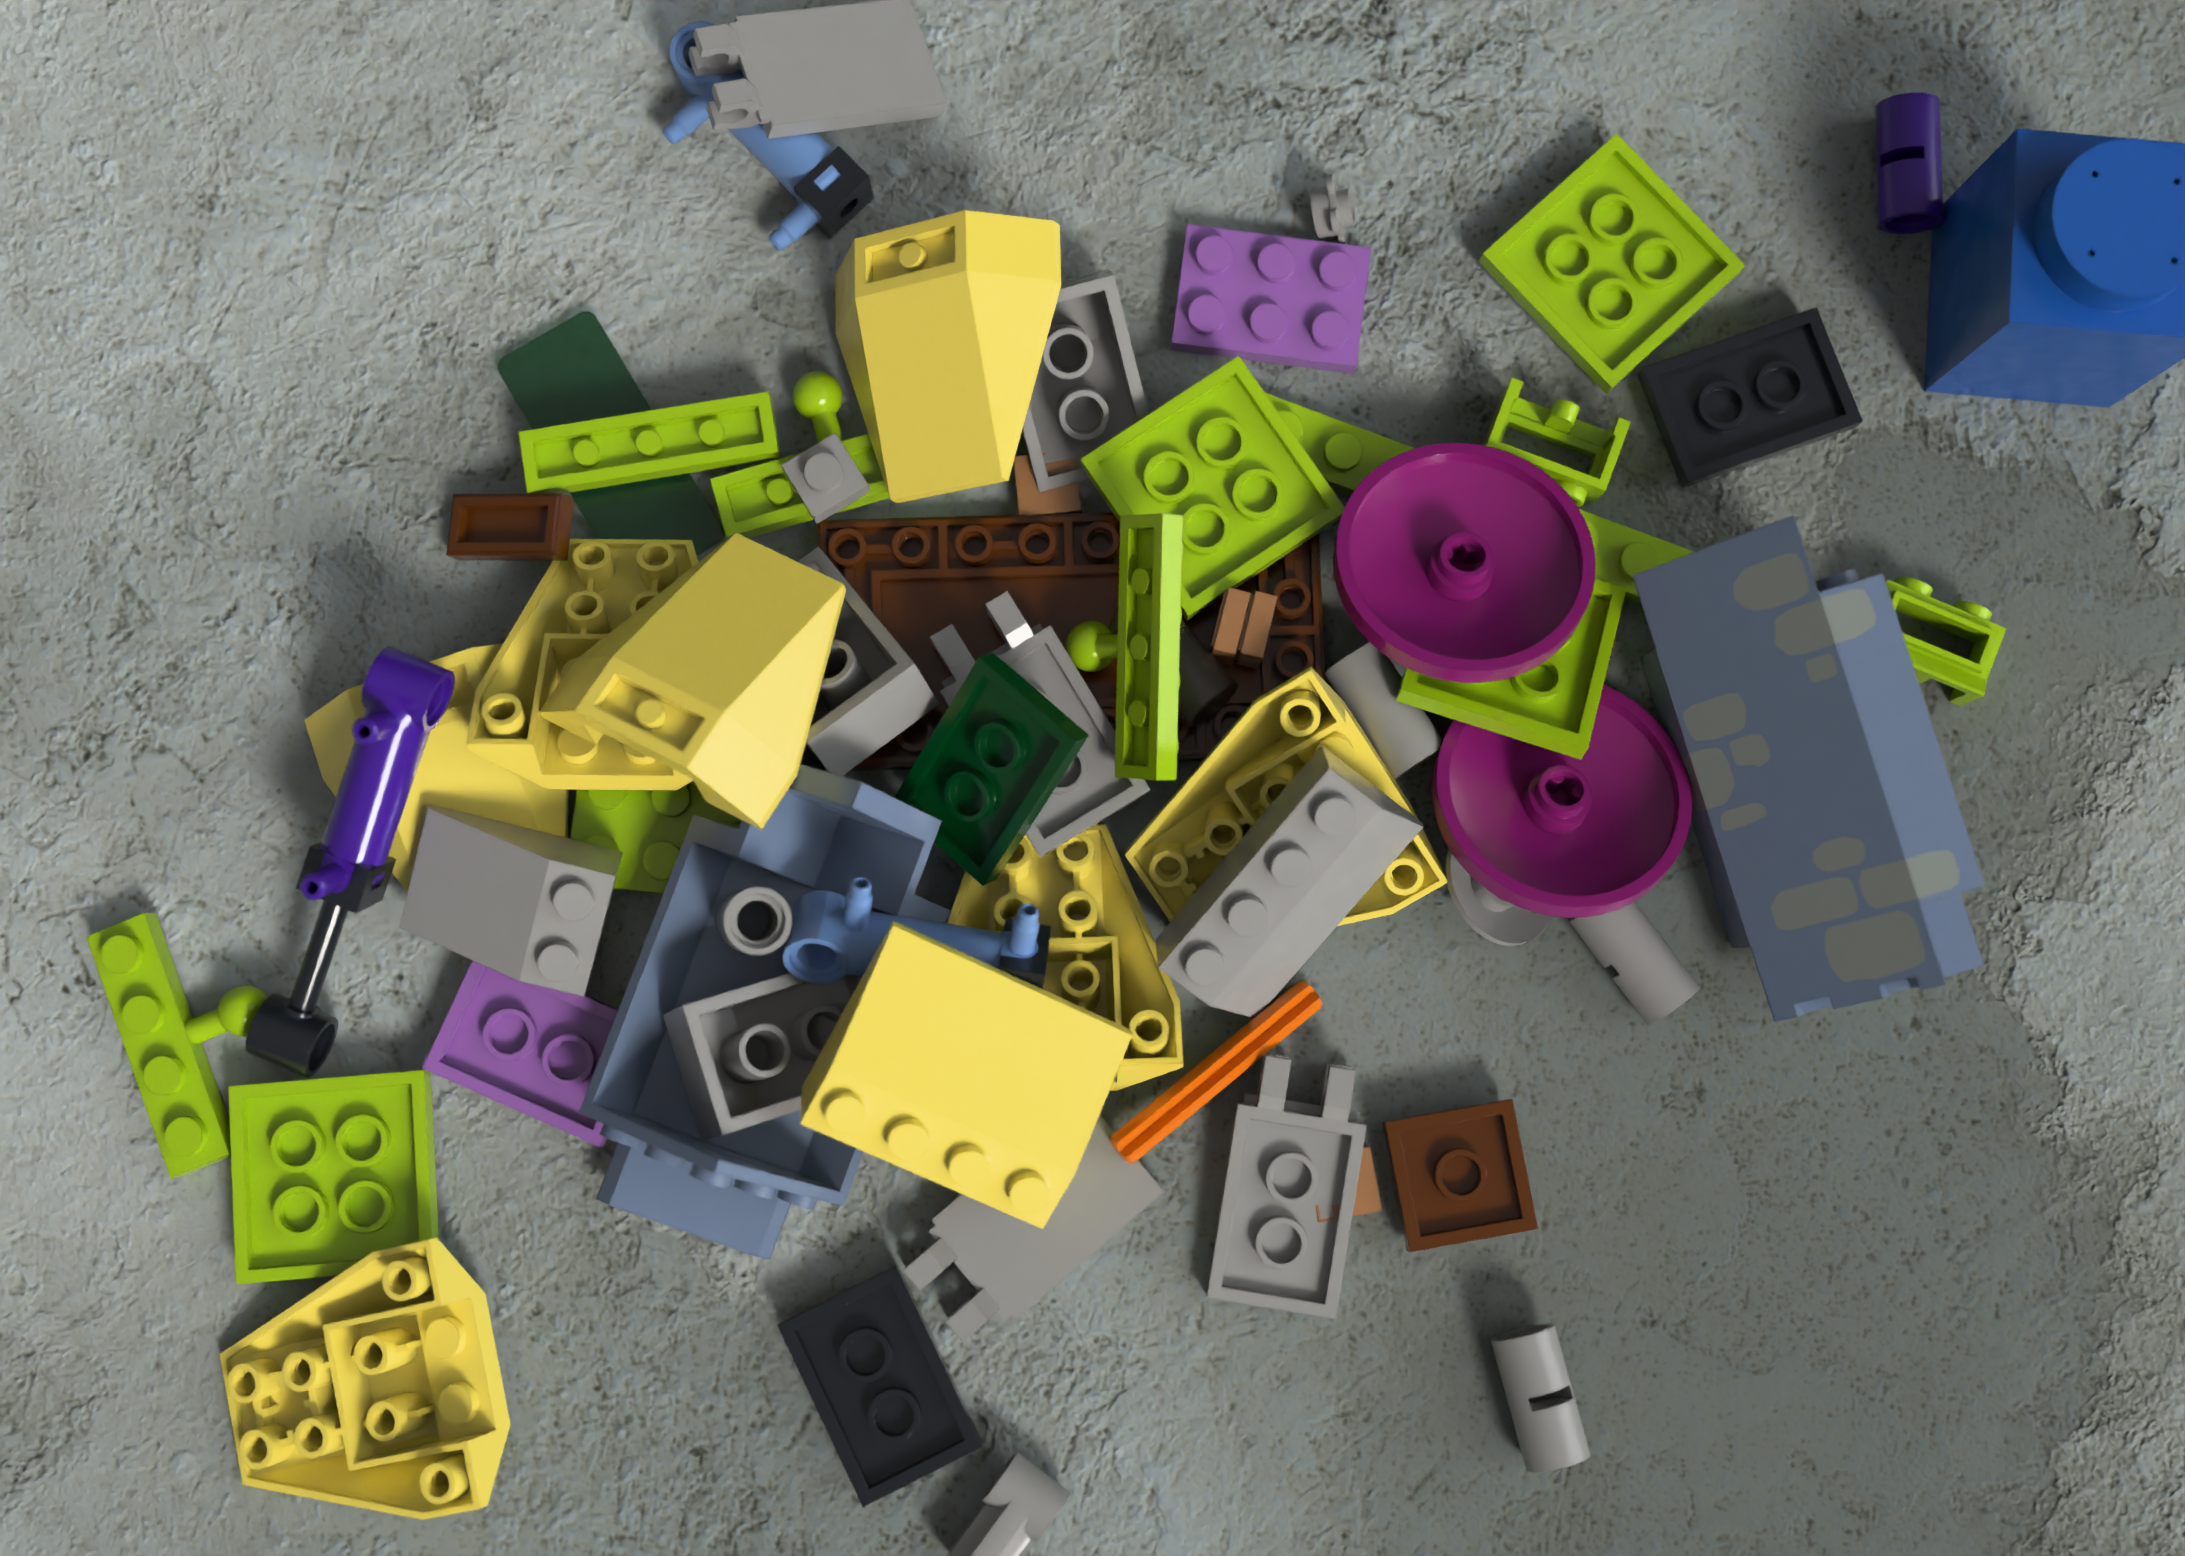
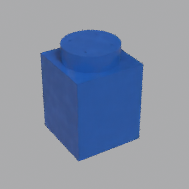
(2021, 299)

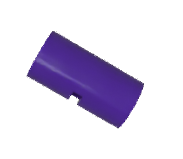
(1909, 163)

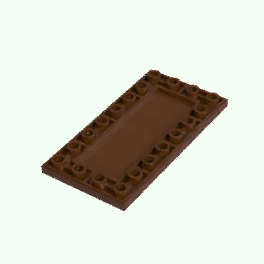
(1059, 574)

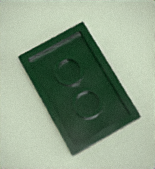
(991, 766)

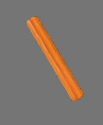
(1215, 1072)

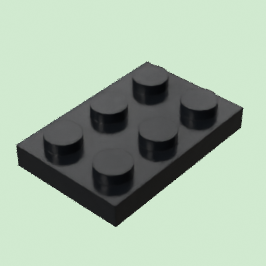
(1749, 397)
(880, 1385)

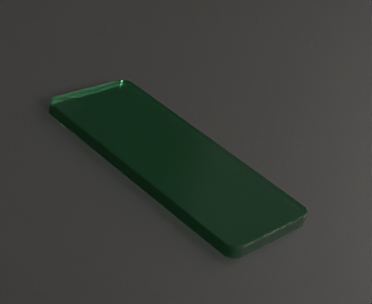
(580, 377)

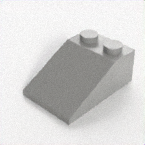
(1085, 379)
(867, 686)
(511, 897)
(753, 1048)

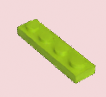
(650, 444)

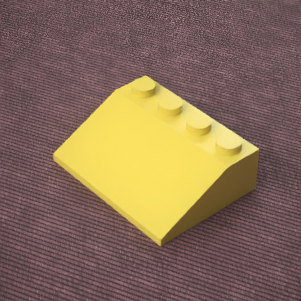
(964, 1075)

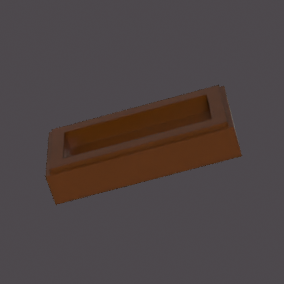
(510, 527)

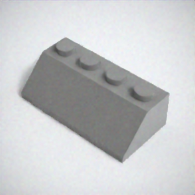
(1284, 887)

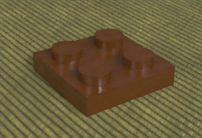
(1459, 1175)

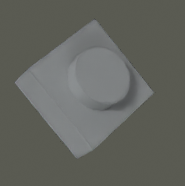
(826, 478)

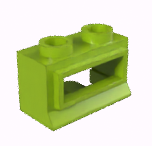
(1563, 429)
(1963, 620)

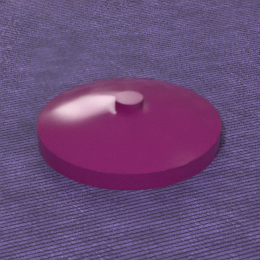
(1463, 562)
(1562, 828)

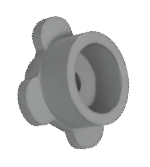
(1332, 210)

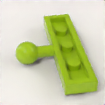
(762, 496)
(1144, 647)
(167, 1040)

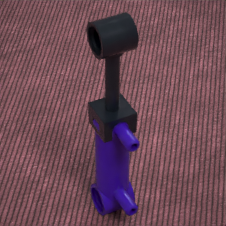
(352, 862)

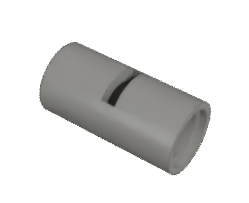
(1396, 730)
(779, 920)
(1644, 962)
(1540, 1398)

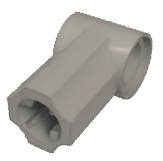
(1014, 1511)

